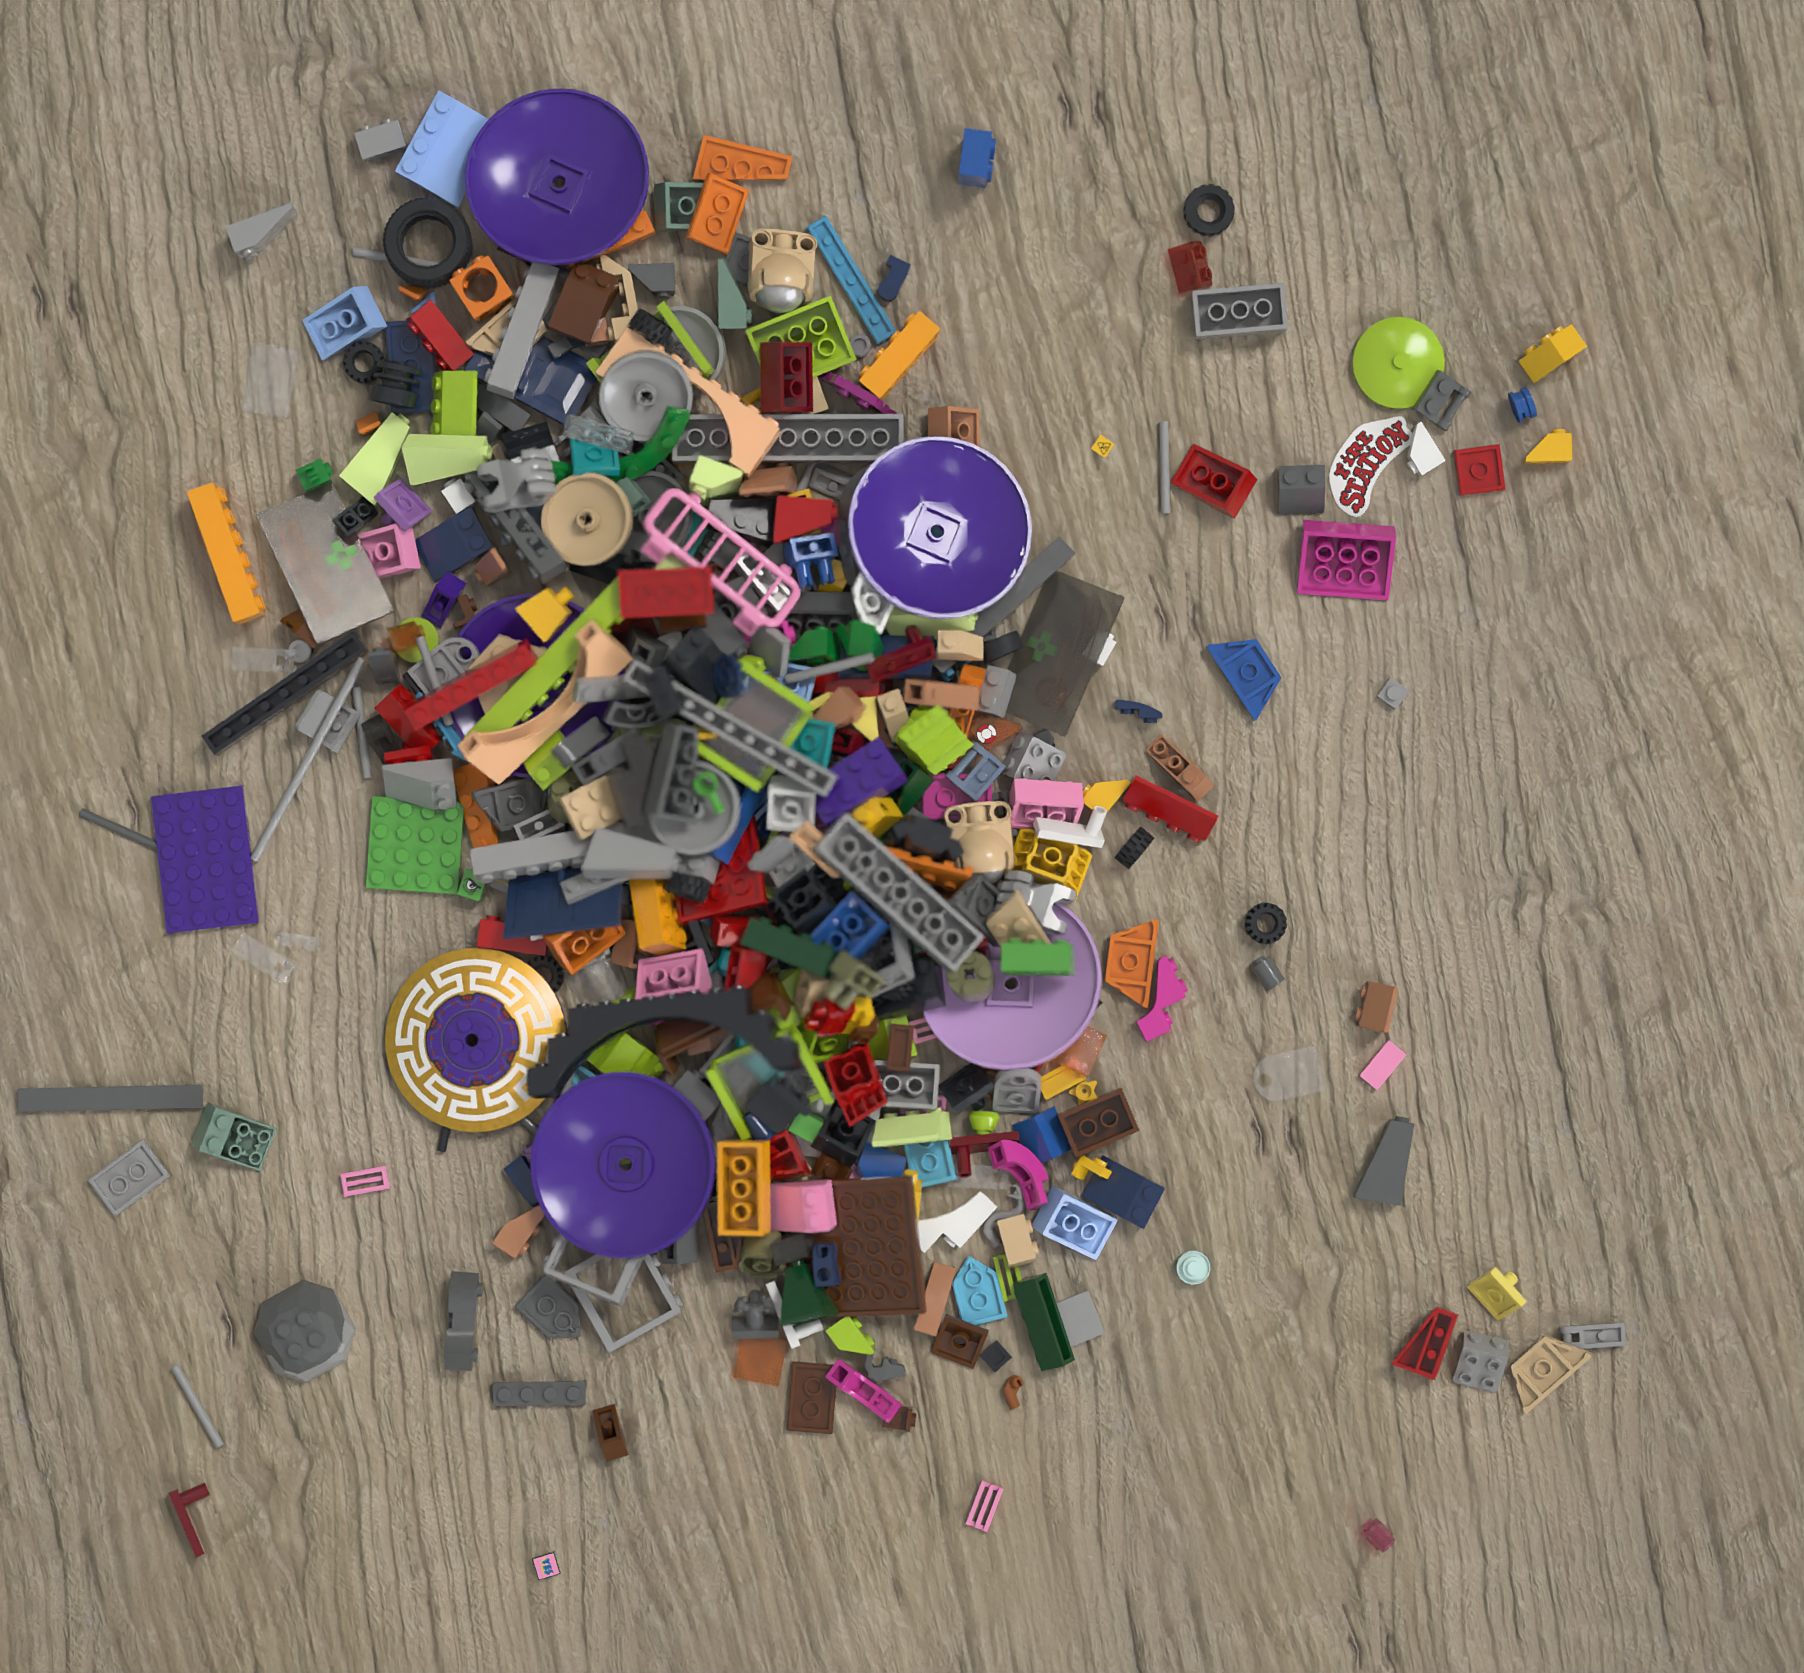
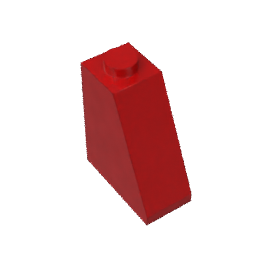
(802, 516)

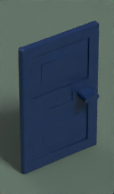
(546, 384)
(540, 907)

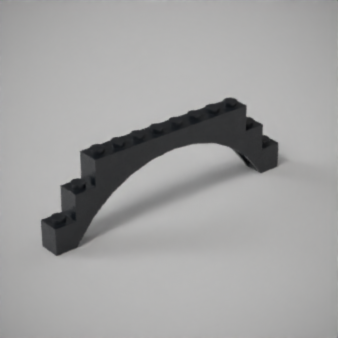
(598, 1024)

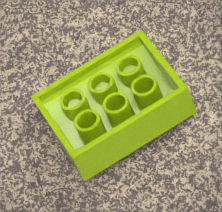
(810, 323)

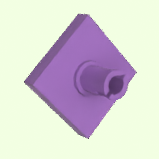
(401, 505)

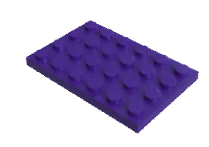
(205, 859)

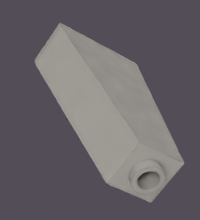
(628, 857)

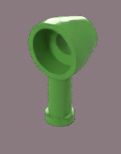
(708, 789)

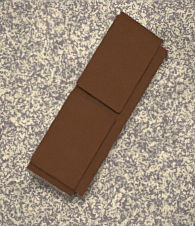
(677, 1036)

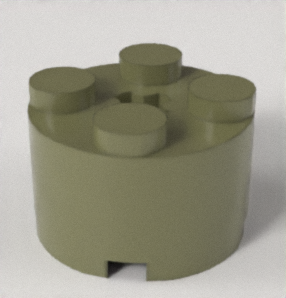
(564, 785)
(978, 988)
(758, 1257)

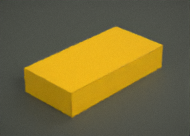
(1059, 1081)

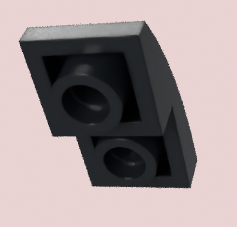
(355, 517)

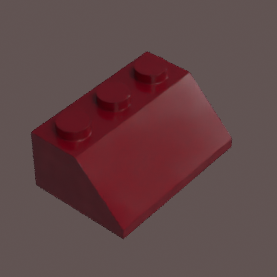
(786, 376)

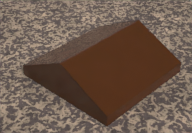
(959, 1341)

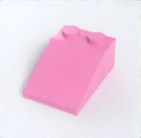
(391, 550)
(802, 1206)

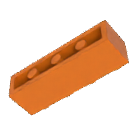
(639, 231)

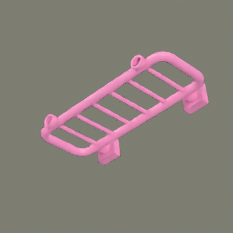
(659, 546)

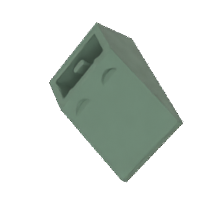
(233, 1136)

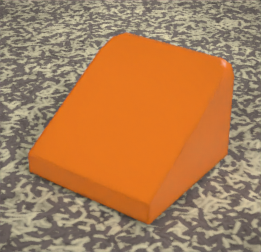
(368, 423)

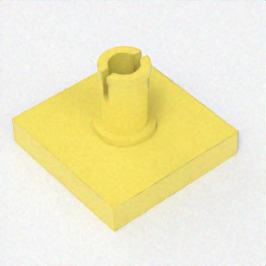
(1497, 1293)

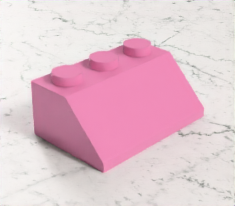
(1046, 800)
(673, 974)

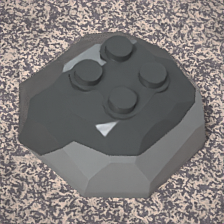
(304, 1331)

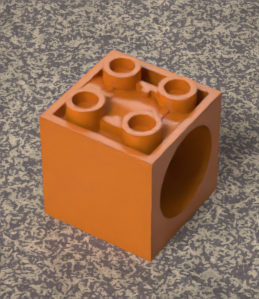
(479, 309)

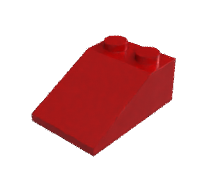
(1214, 480)

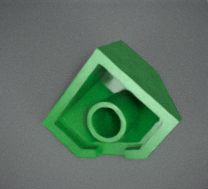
(860, 639)
(816, 648)

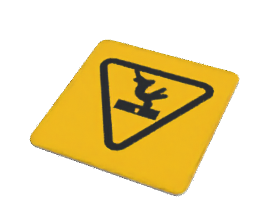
(1102, 446)

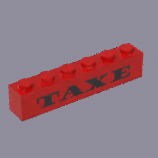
(471, 684)

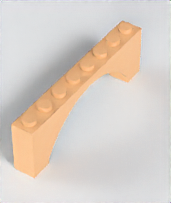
(749, 432)
(504, 750)

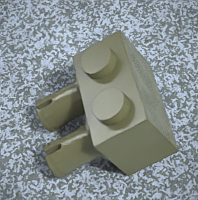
(857, 978)

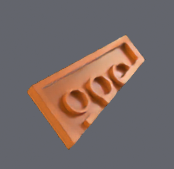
(739, 161)
(479, 826)

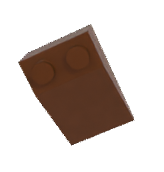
(584, 302)

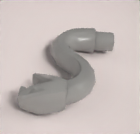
(988, 1229)

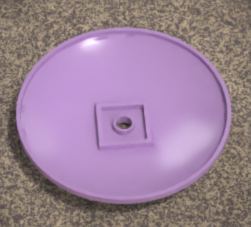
(1032, 1020)

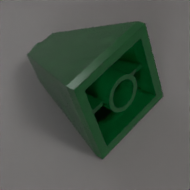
(801, 1299)

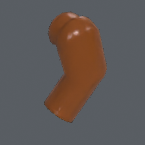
(1010, 1389)

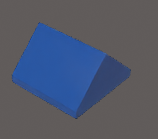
(1043, 1135)

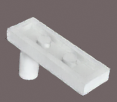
(1072, 832)
(792, 1333)

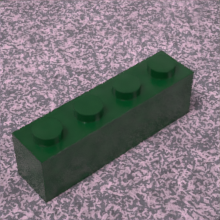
(789, 947)
(1043, 1322)

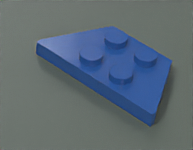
(1247, 671)

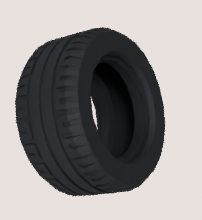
(406, 217)

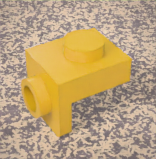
(1085, 1164)

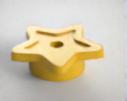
(1083, 1097)

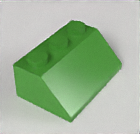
(1038, 958)

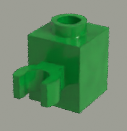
(315, 474)

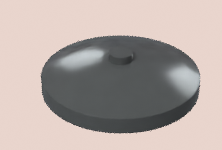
(654, 485)

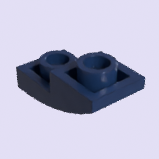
(1145, 712)
(520, 1174)

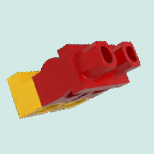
(831, 1018)

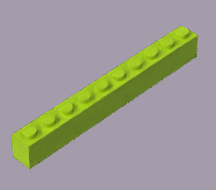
(550, 667)

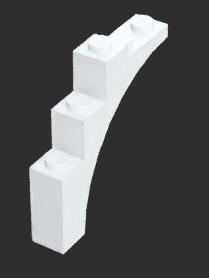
(958, 1224)

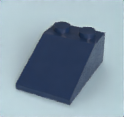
(453, 544)
(1124, 1193)

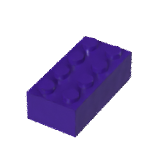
(860, 777)

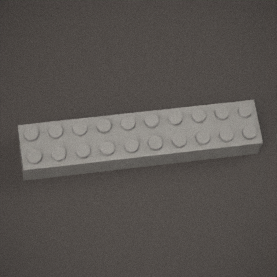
(802, 438)

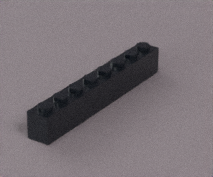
(285, 693)

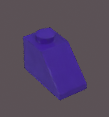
(443, 599)

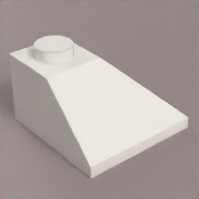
(789, 804)

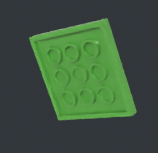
(414, 847)

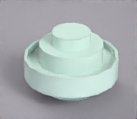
(1193, 1267)

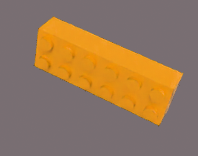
(226, 553)

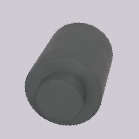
(1267, 972)

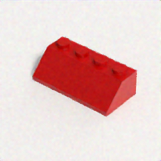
(1169, 808)

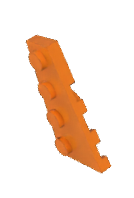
(943, 875)

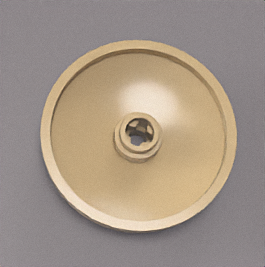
(567, 517)

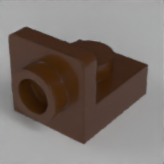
(830, 1168)
(902, 1419)

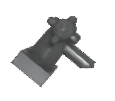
(754, 1323)

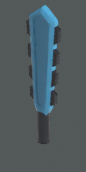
(448, 733)

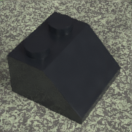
(839, 1139)

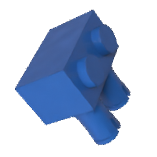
(808, 551)

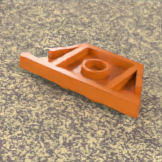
(1132, 961)

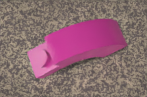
(1024, 1167)
(863, 1389)

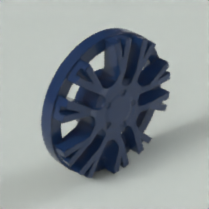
(729, 675)

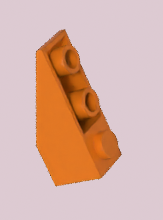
(971, 676)

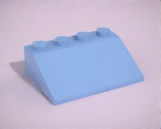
(441, 149)

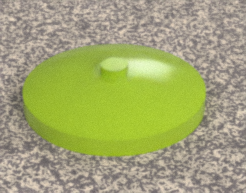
(1396, 361)

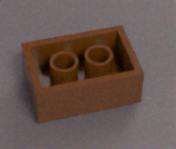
(1098, 1122)

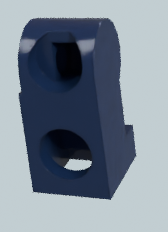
(889, 288)
(825, 1264)

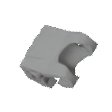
(519, 483)
(1038, 898)

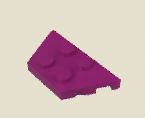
(848, 389)

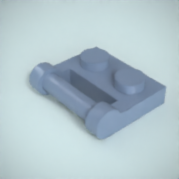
(981, 776)

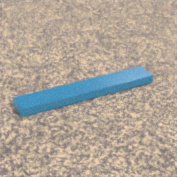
(851, 280)

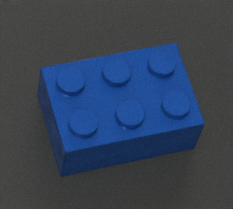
(975, 163)

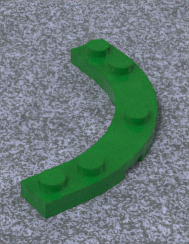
(654, 450)

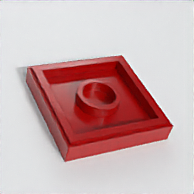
(1479, 470)

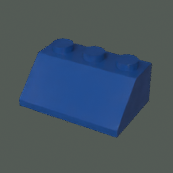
(851, 927)

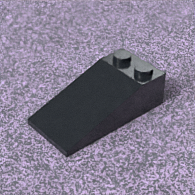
(926, 993)

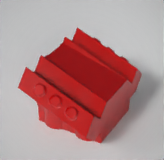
(856, 1082)

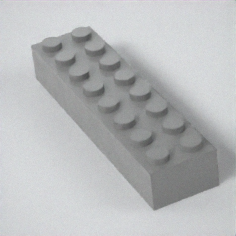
(897, 892)

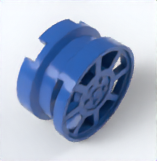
(1522, 404)

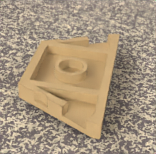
(488, 337)
(498, 645)
(1015, 921)
(1545, 1368)

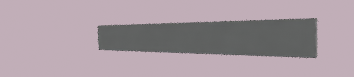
(1028, 582)
(110, 1098)

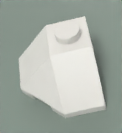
(870, 605)

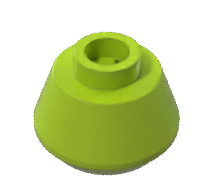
(983, 1121)

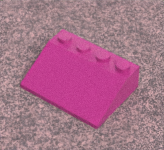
(1346, 559)

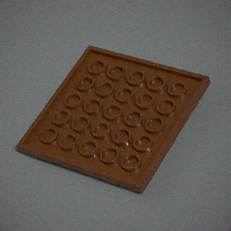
(875, 1247)

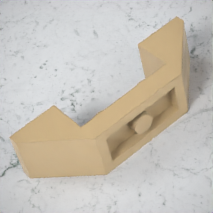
(626, 289)

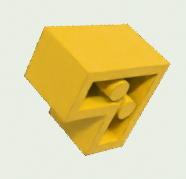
(1554, 351)

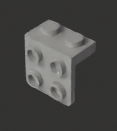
(315, 714)
(1032, 759)
(781, 860)
(1481, 1361)

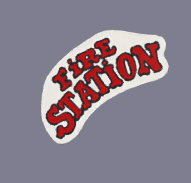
(1363, 459)

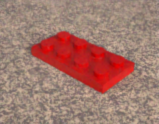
(666, 592)

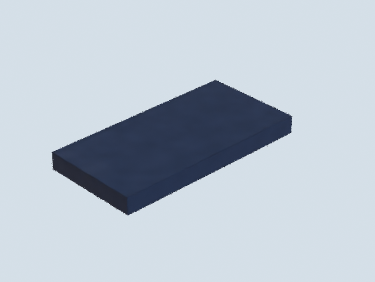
(407, 348)
(890, 644)

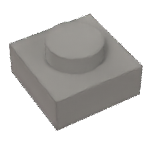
(1392, 693)

